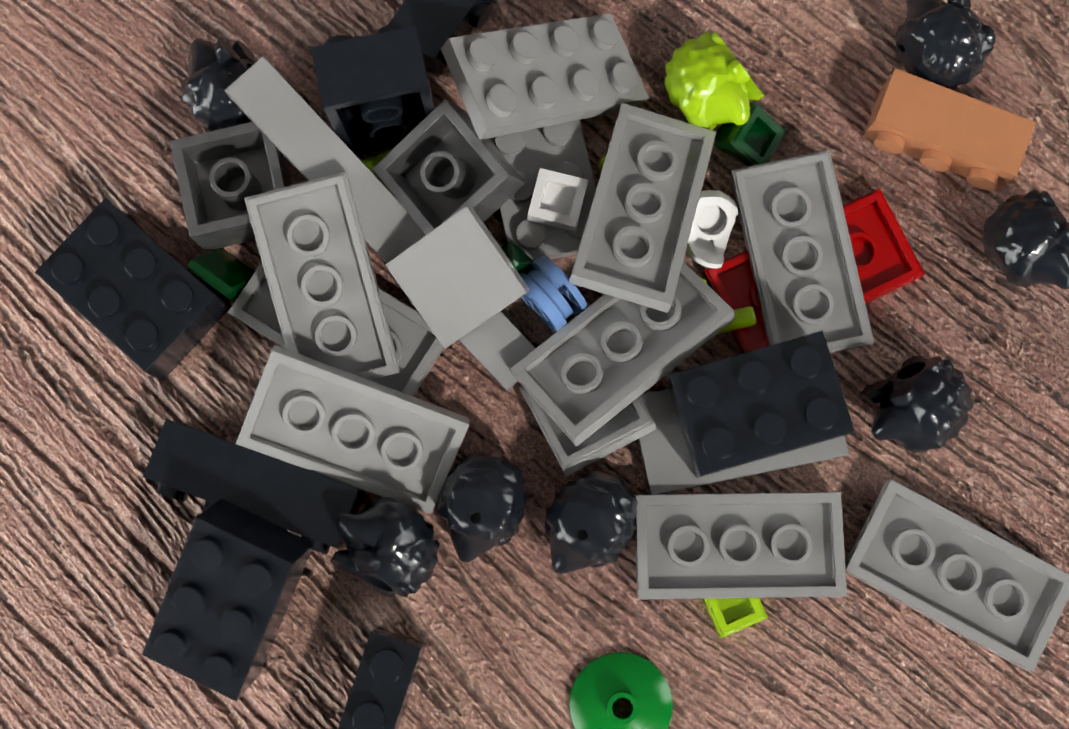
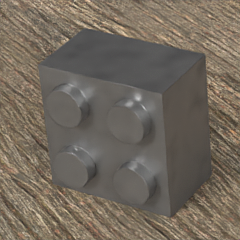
(447, 168)
(218, 173)

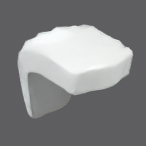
(711, 228)

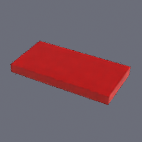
(880, 254)

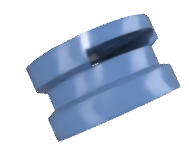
(551, 294)

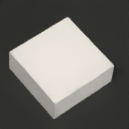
(557, 199)

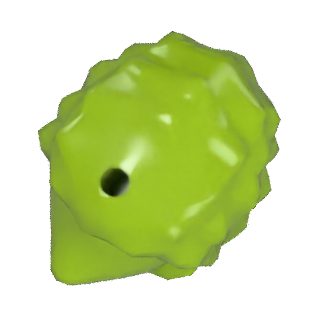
(709, 83)

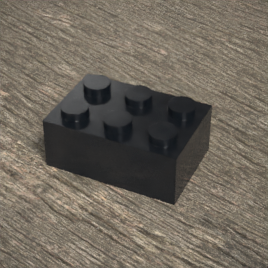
(374, 86)
(132, 290)
(760, 404)
(227, 598)

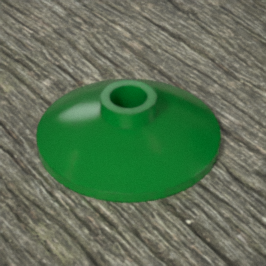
(616, 677)

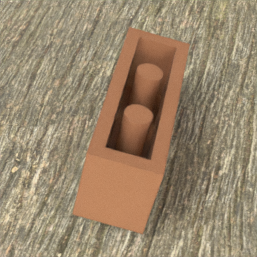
(948, 131)

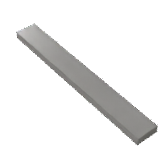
(385, 223)

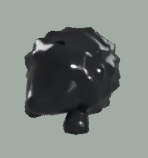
(943, 41)
(209, 75)
(1029, 240)
(920, 404)
(482, 503)
(590, 522)
(387, 547)

